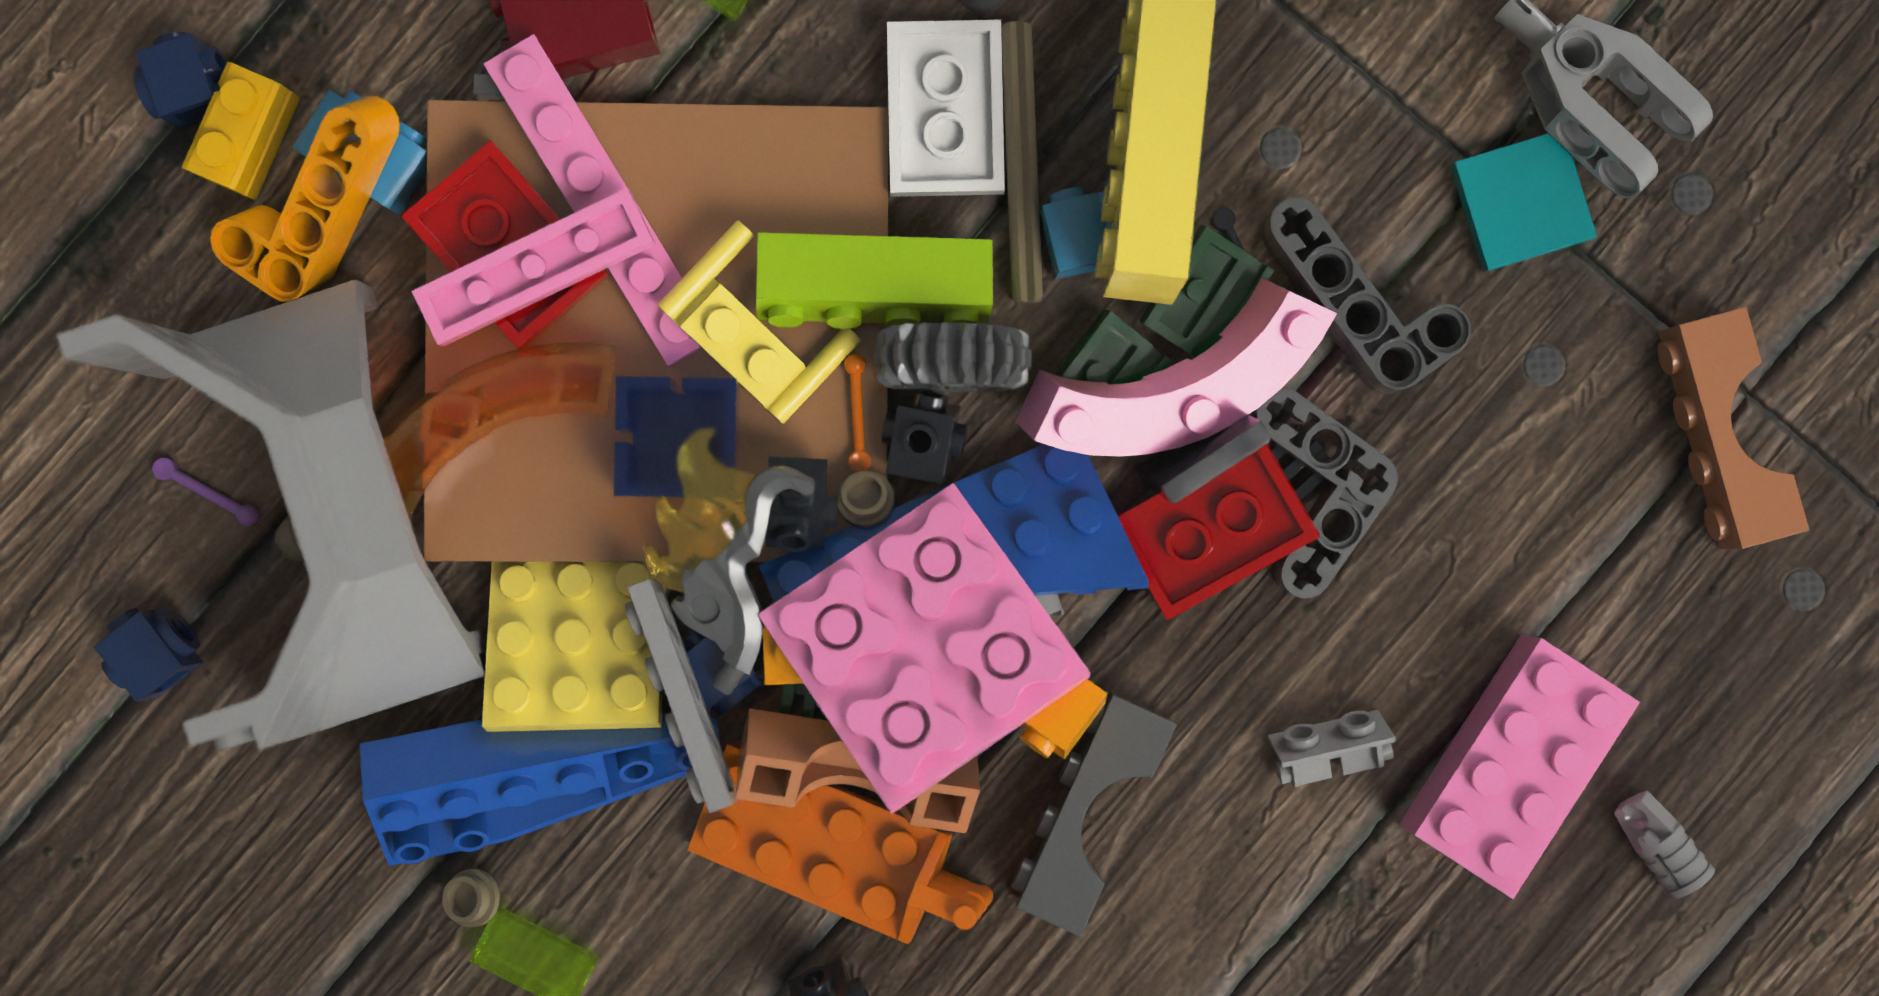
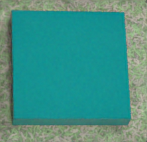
(1522, 201)

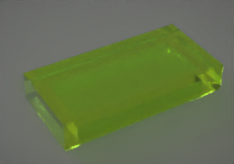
(533, 956)

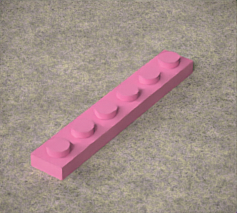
(586, 177)

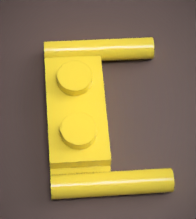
(740, 340)

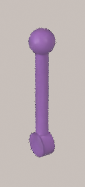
(168, 469)

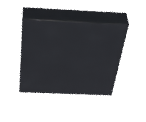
(1189, 467)

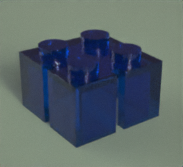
(663, 422)

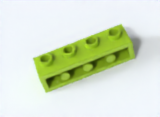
(872, 280)

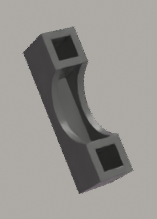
(1059, 879)

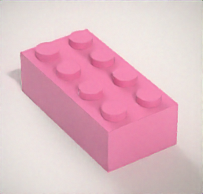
(1519, 763)

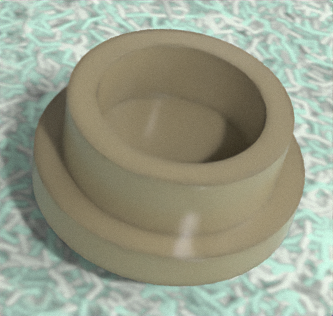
(865, 499)
(471, 898)

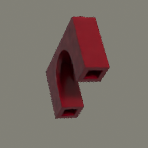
(581, 33)

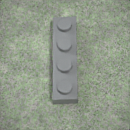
(672, 671)

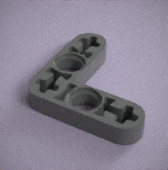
(1341, 492)

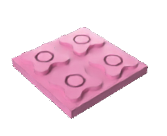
(923, 647)

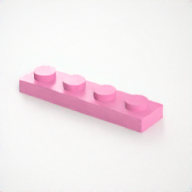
(534, 267)

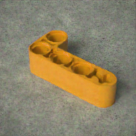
(288, 250)

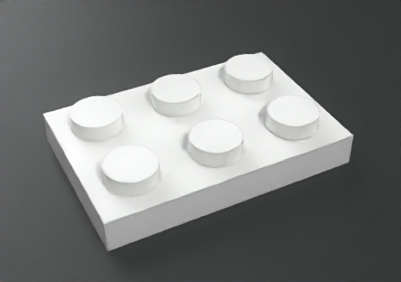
(945, 108)

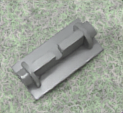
(1357, 738)

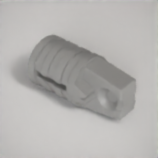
(1664, 845)

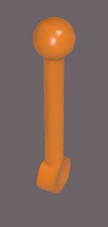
(855, 366)

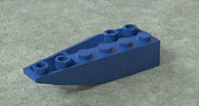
(481, 788)

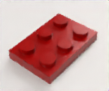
(483, 210)
(1217, 532)

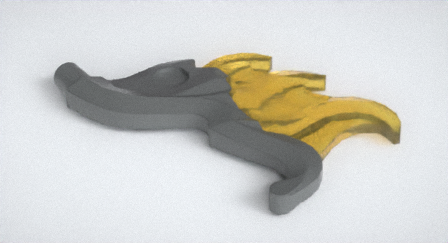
(709, 549)

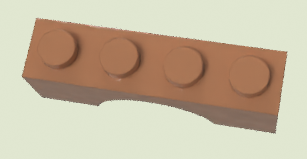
(1706, 367)
(794, 754)

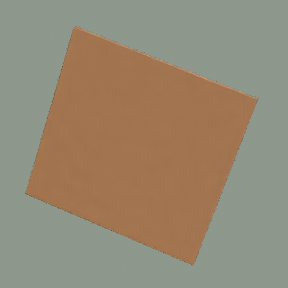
(694, 170)

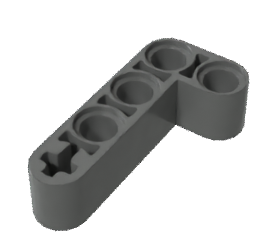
(1355, 289)

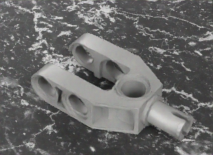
(1608, 53)

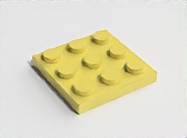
(566, 649)

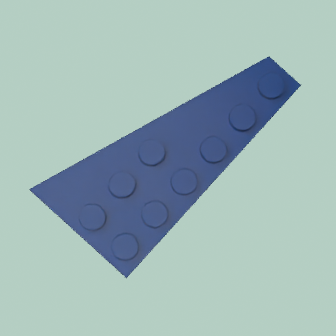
(1041, 512)

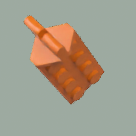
(842, 857)

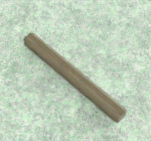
(1021, 162)

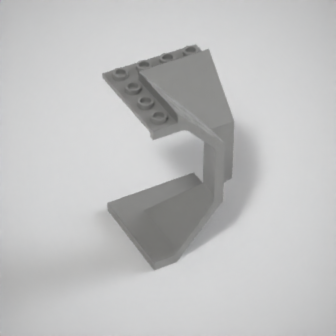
(373, 611)

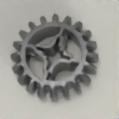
(952, 357)

